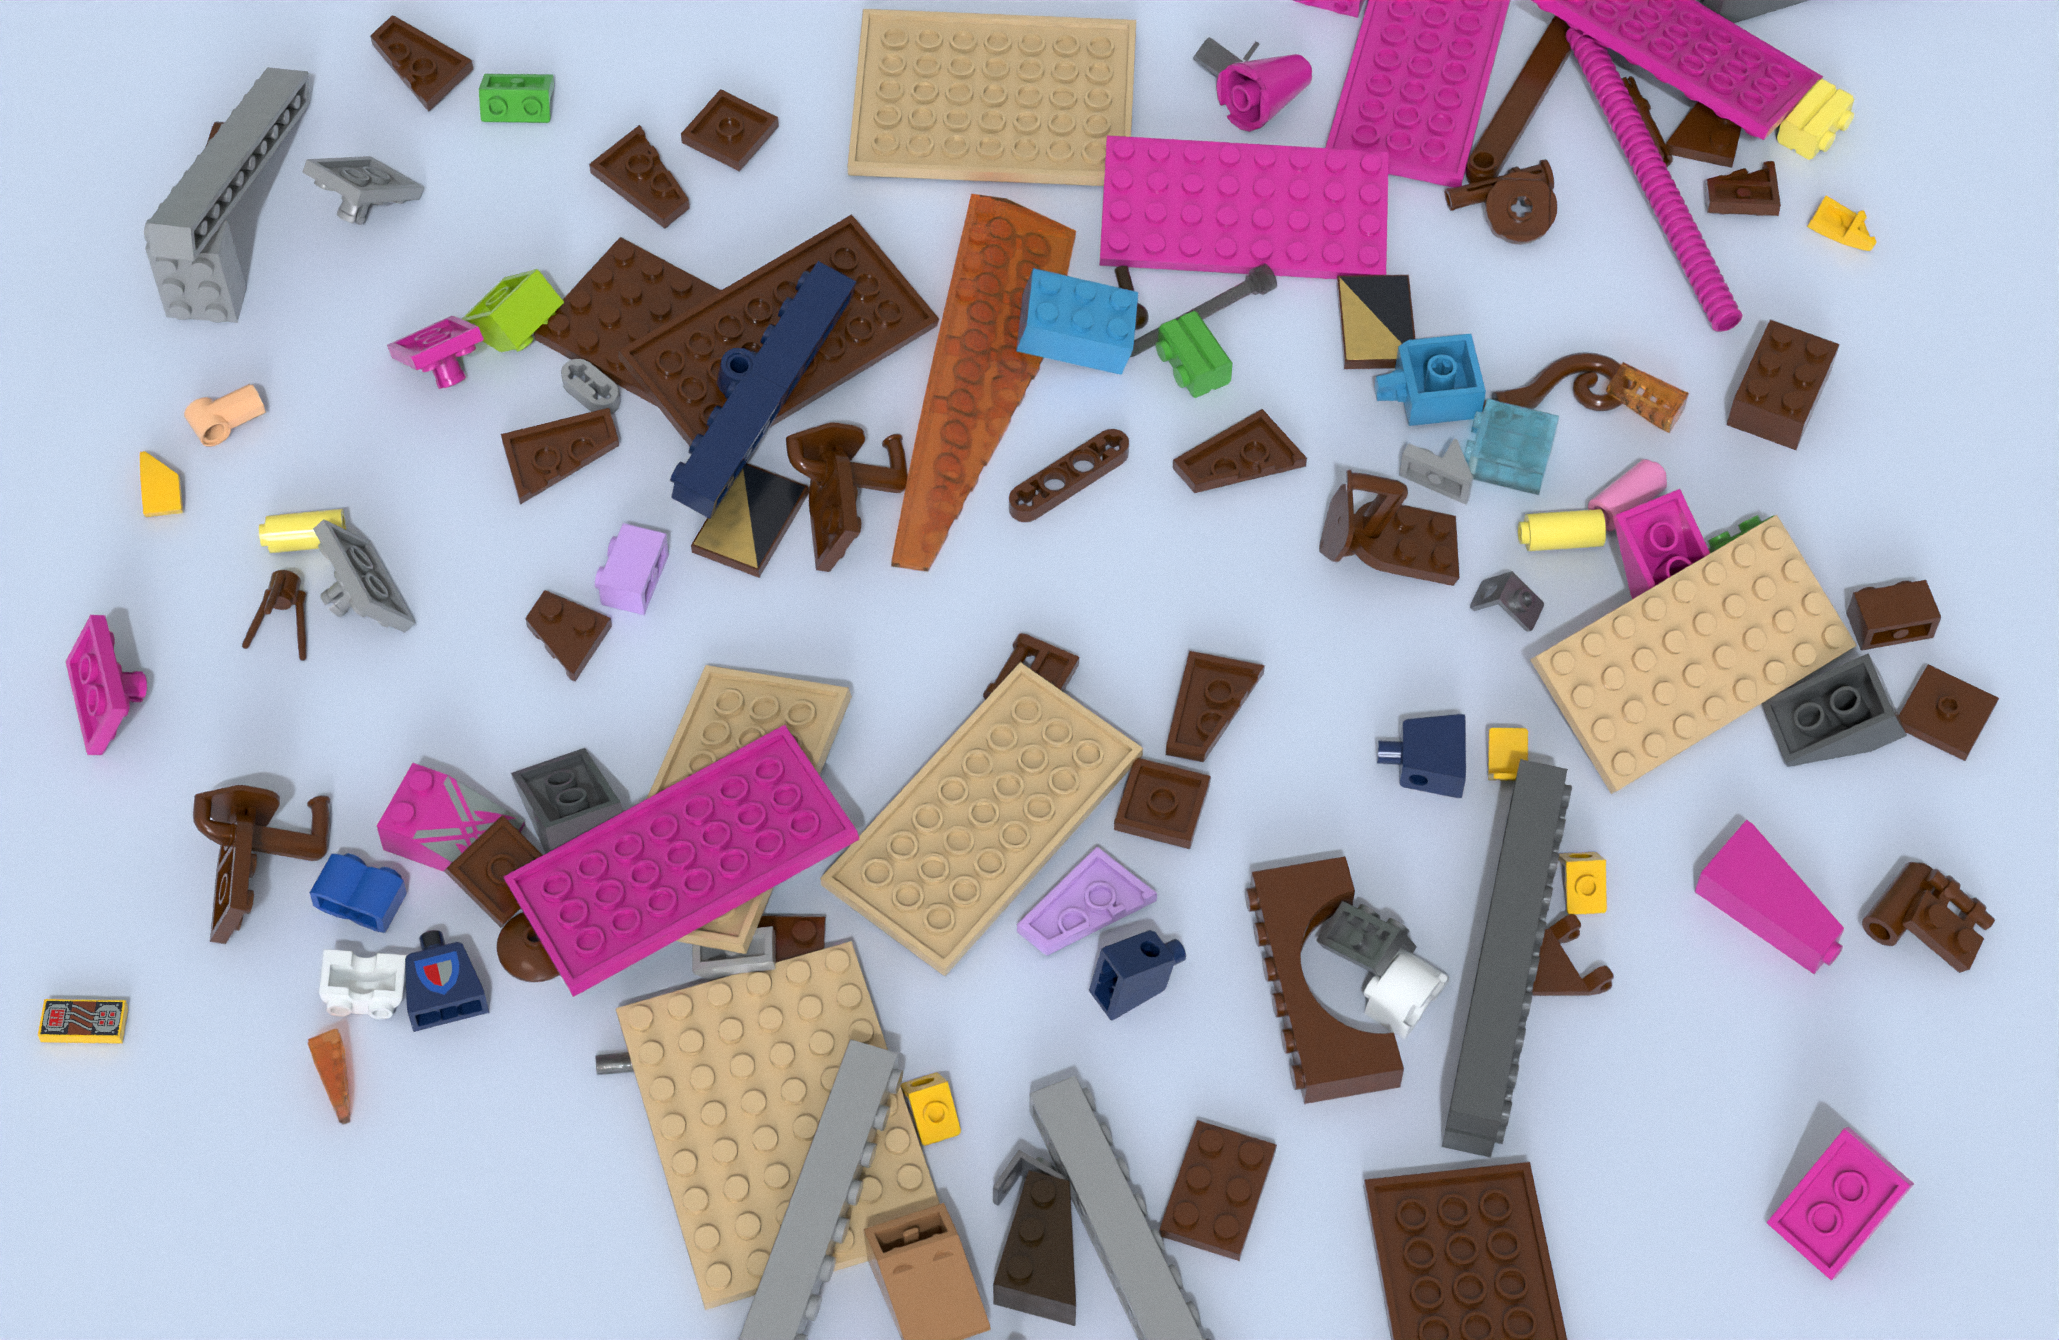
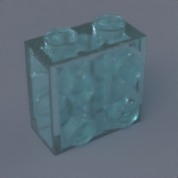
(1511, 446)

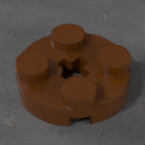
(1506, 223)

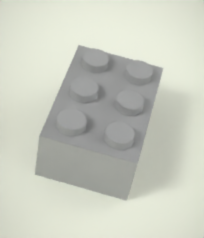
(202, 288)

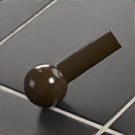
(1125, 282)

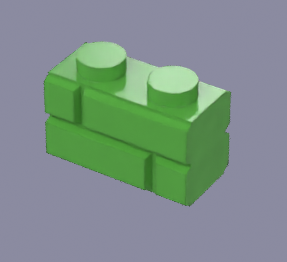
(1194, 354)

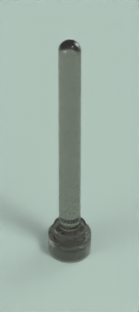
(1260, 280)

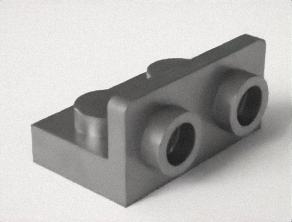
(1364, 937)

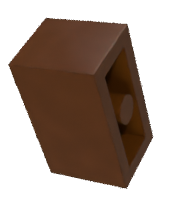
(1893, 614)

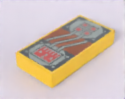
(83, 1021)

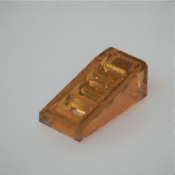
(1642, 405)
(330, 1061)

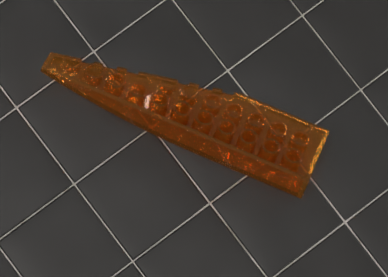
(975, 367)

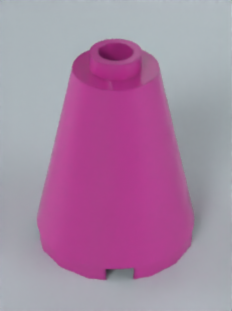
(1261, 88)

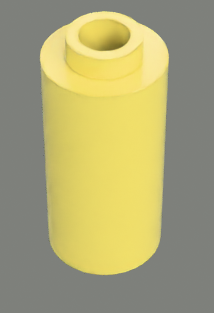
(296, 530)
(1562, 530)

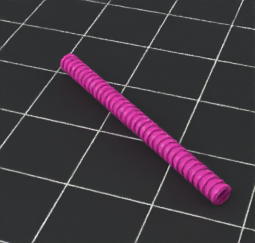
(1656, 181)

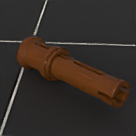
(1478, 191)

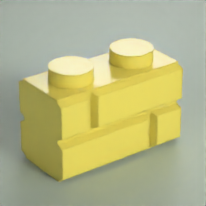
(1816, 119)

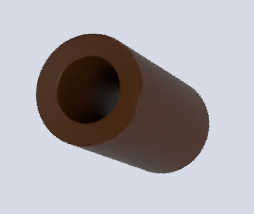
(1886, 916)

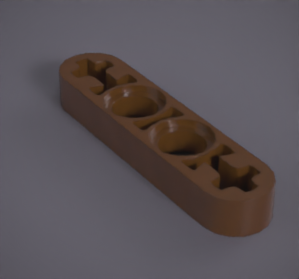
(1064, 470)

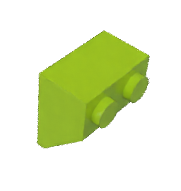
(514, 310)

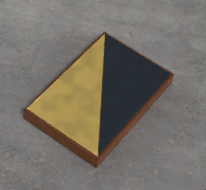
(1374, 319)
(750, 520)

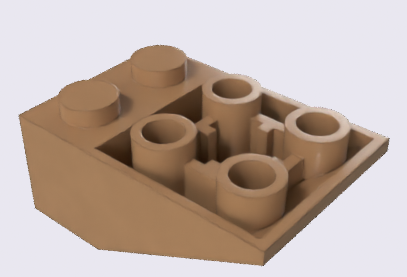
(925, 1276)

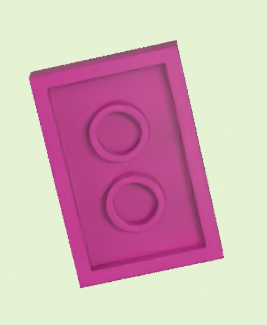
(438, 348)
(100, 686)
(1840, 1203)

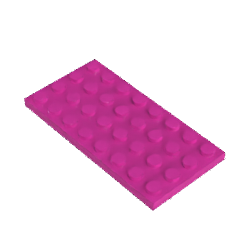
(1698, 55)
(1420, 84)
(1244, 207)
(680, 859)

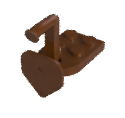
(826, 458)
(1390, 534)
(239, 828)

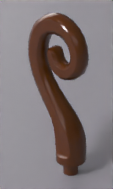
(1535, 392)

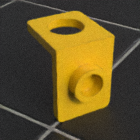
(1505, 750)
(1585, 882)
(932, 1108)

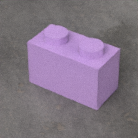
(632, 568)

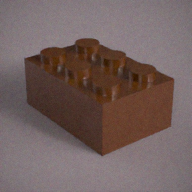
(1782, 384)

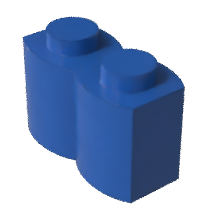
(358, 892)

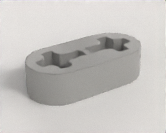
(595, 383)

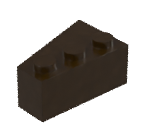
(1038, 1255)

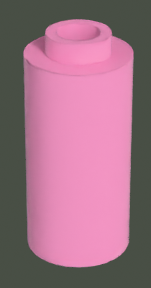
(1632, 489)

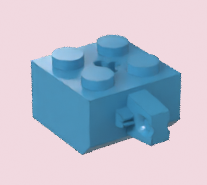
(1435, 380)

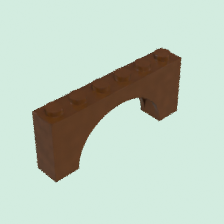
(1326, 1054)

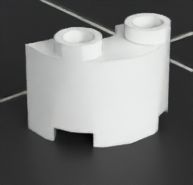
(361, 984)
(1403, 992)

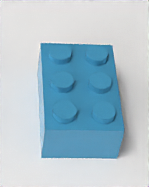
(1077, 321)

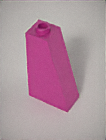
(1770, 899)

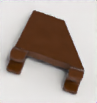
(1556, 972)

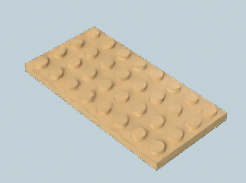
(1693, 653)
(727, 714)
(981, 818)

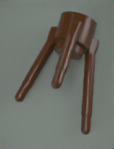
(281, 594)

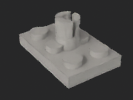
(361, 183)
(360, 579)

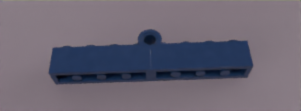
(759, 388)

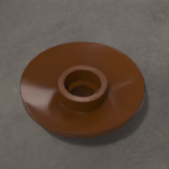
(521, 957)

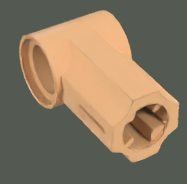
(216, 418)

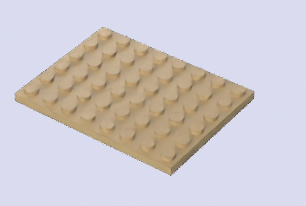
(990, 96)
(734, 1101)

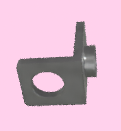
(1217, 58)
(1512, 596)
(1019, 1167)

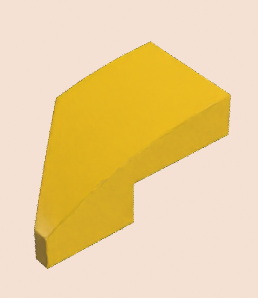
(1841, 225)
(159, 488)

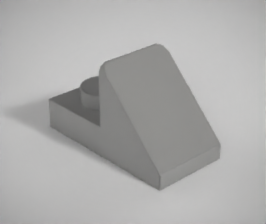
(1443, 475)
(719, 963)

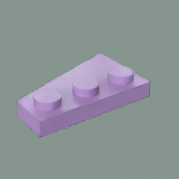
(1084, 902)

